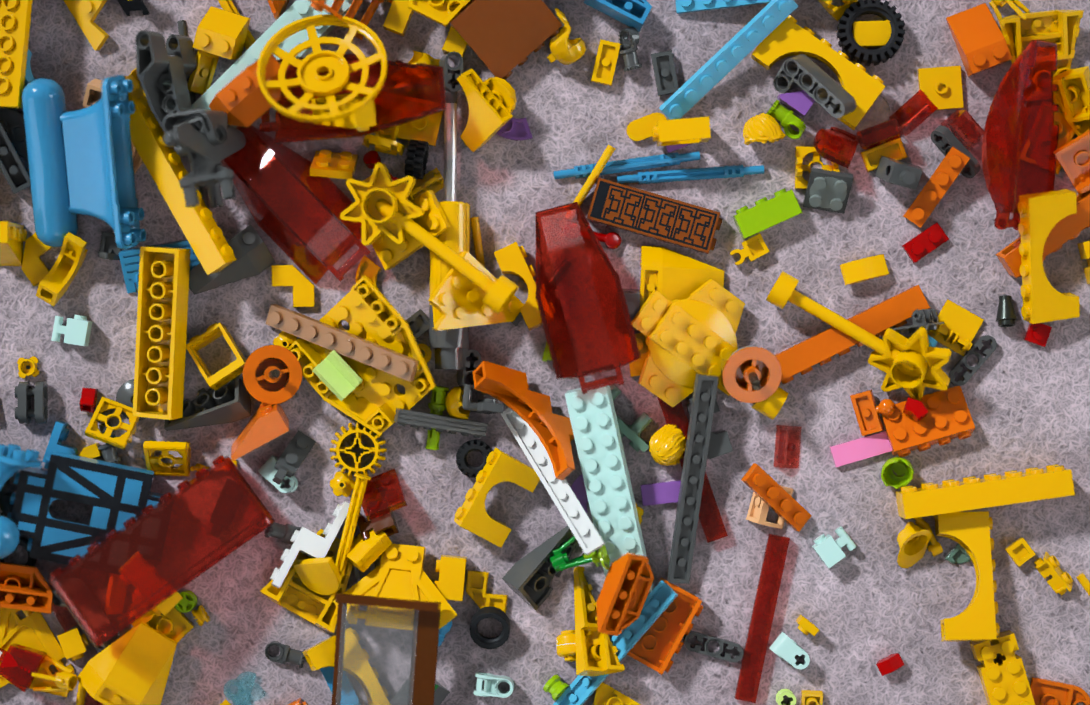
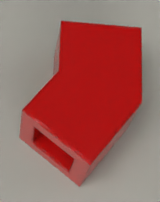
(88, 399)
(915, 409)
(889, 663)

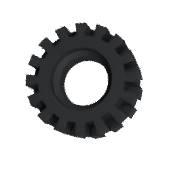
(416, 159)
(461, 457)

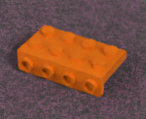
(1075, 161)
(946, 420)
(666, 633)

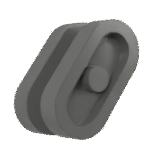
(24, 412)

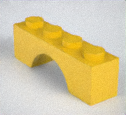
(512, 261)

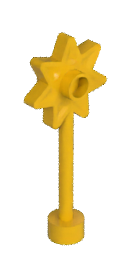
(385, 209)
(905, 361)

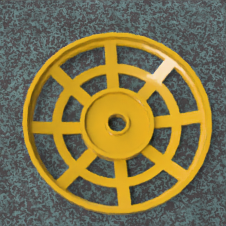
(319, 62)

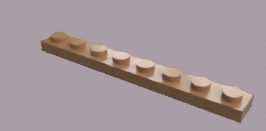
(342, 342)

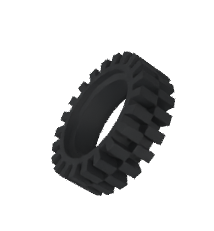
(856, 51)

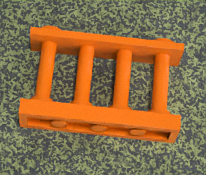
(319, 5)

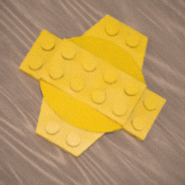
(687, 339)

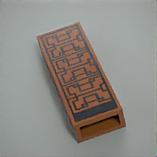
(654, 216)

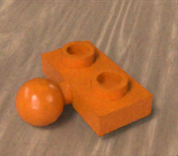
(868, 413)

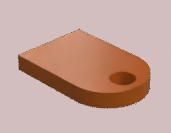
(1057, 693)

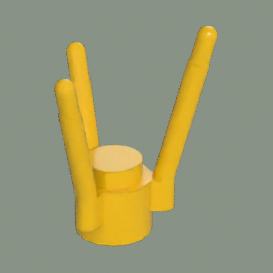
(994, 3)
(65, 680)

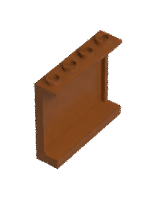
(505, 31)

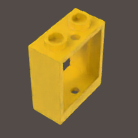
(682, 131)
(227, 373)

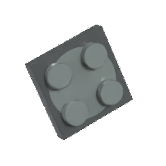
(828, 190)

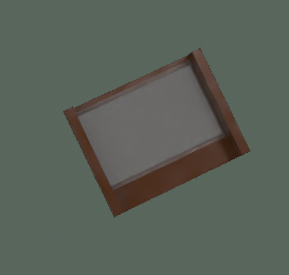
(385, 651)

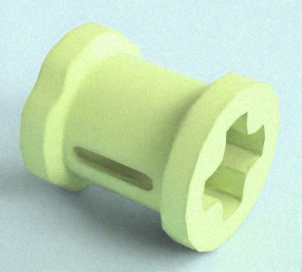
(779, 697)

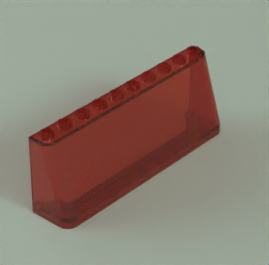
(161, 550)

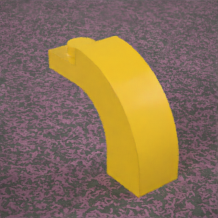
(64, 269)

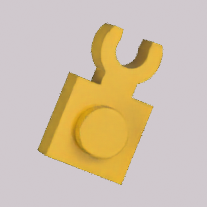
(752, 248)

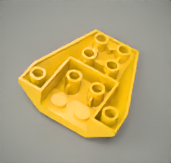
(673, 274)
(130, 668)

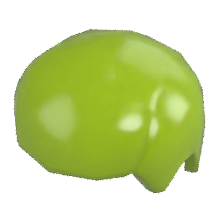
(901, 467)

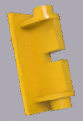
(432, 181)
(1050, 566)

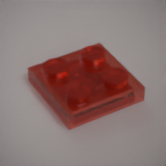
(383, 495)

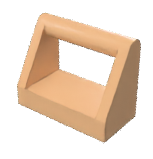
(759, 509)

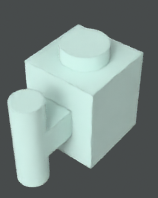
(76, 330)
(830, 549)

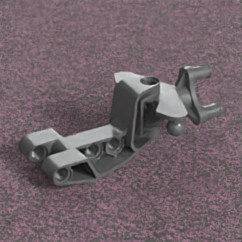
(193, 133)

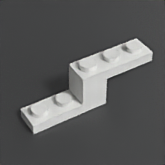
(310, 544)

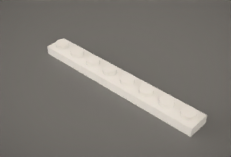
(558, 489)

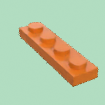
(936, 186)
(776, 497)

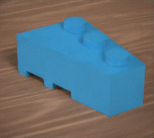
(629, 12)

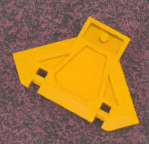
(402, 577)
(35, 634)

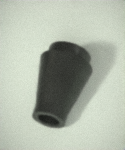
(1006, 313)

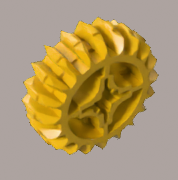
(357, 440)

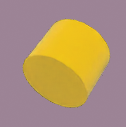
(772, 405)

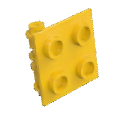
(958, 328)

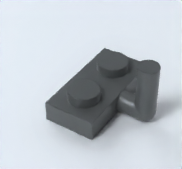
(485, 406)

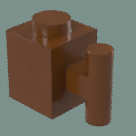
(383, 523)

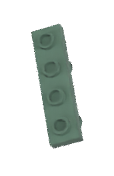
(633, 431)

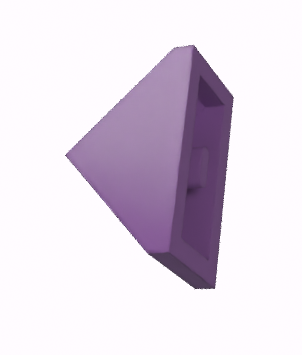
(797, 101)

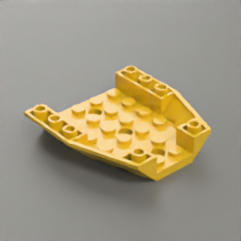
(377, 396)

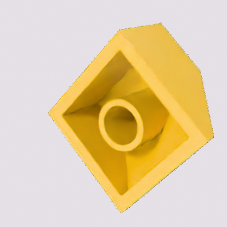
(222, 33)

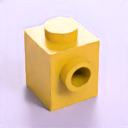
(73, 644)

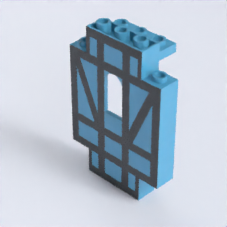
(111, 488)

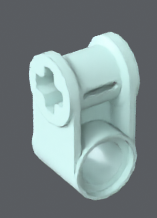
(268, 472)
(788, 649)
(491, 685)

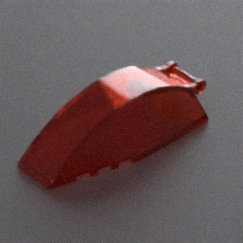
(406, 96)
(1022, 132)
(293, 207)
(580, 300)

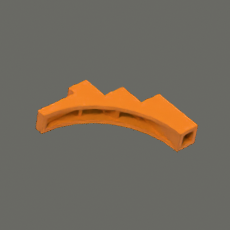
(534, 408)

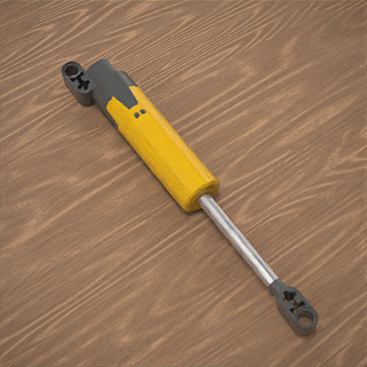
(451, 344)

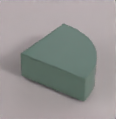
(958, 555)

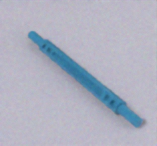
(629, 165)
(690, 174)

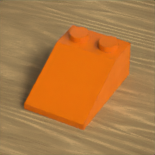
(978, 39)
(265, 425)

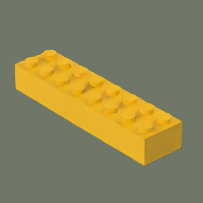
(161, 332)
(986, 492)

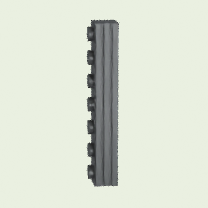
(440, 423)

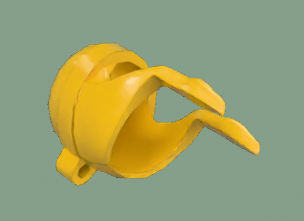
(562, 48)

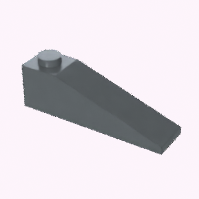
(251, 260)
(214, 407)
(534, 572)

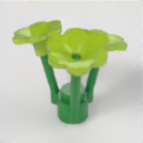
(562, 561)

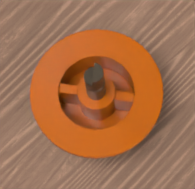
(272, 374)
(752, 374)

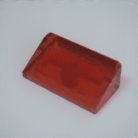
(914, 112)
(879, 134)
(787, 446)

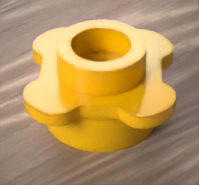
(22, 367)

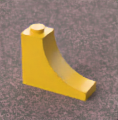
(486, 111)

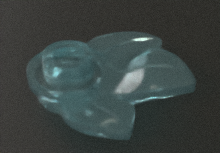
(247, 689)

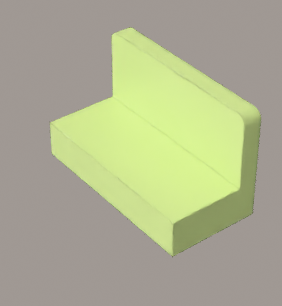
(337, 375)

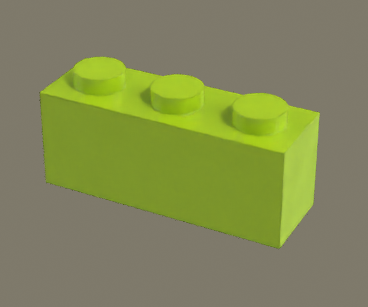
(766, 213)

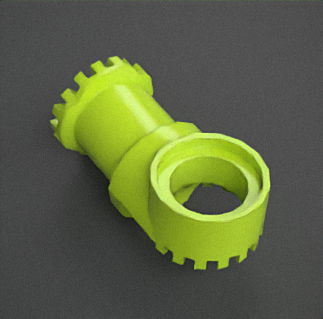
(786, 119)

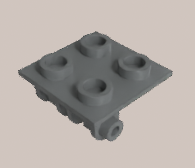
(921, 318)

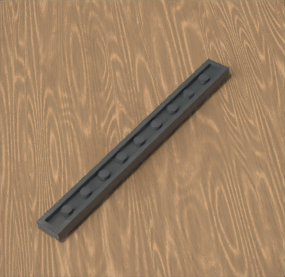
(692, 478)

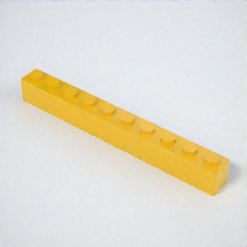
(166, 171)

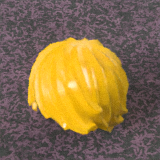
(762, 129)
(667, 445)

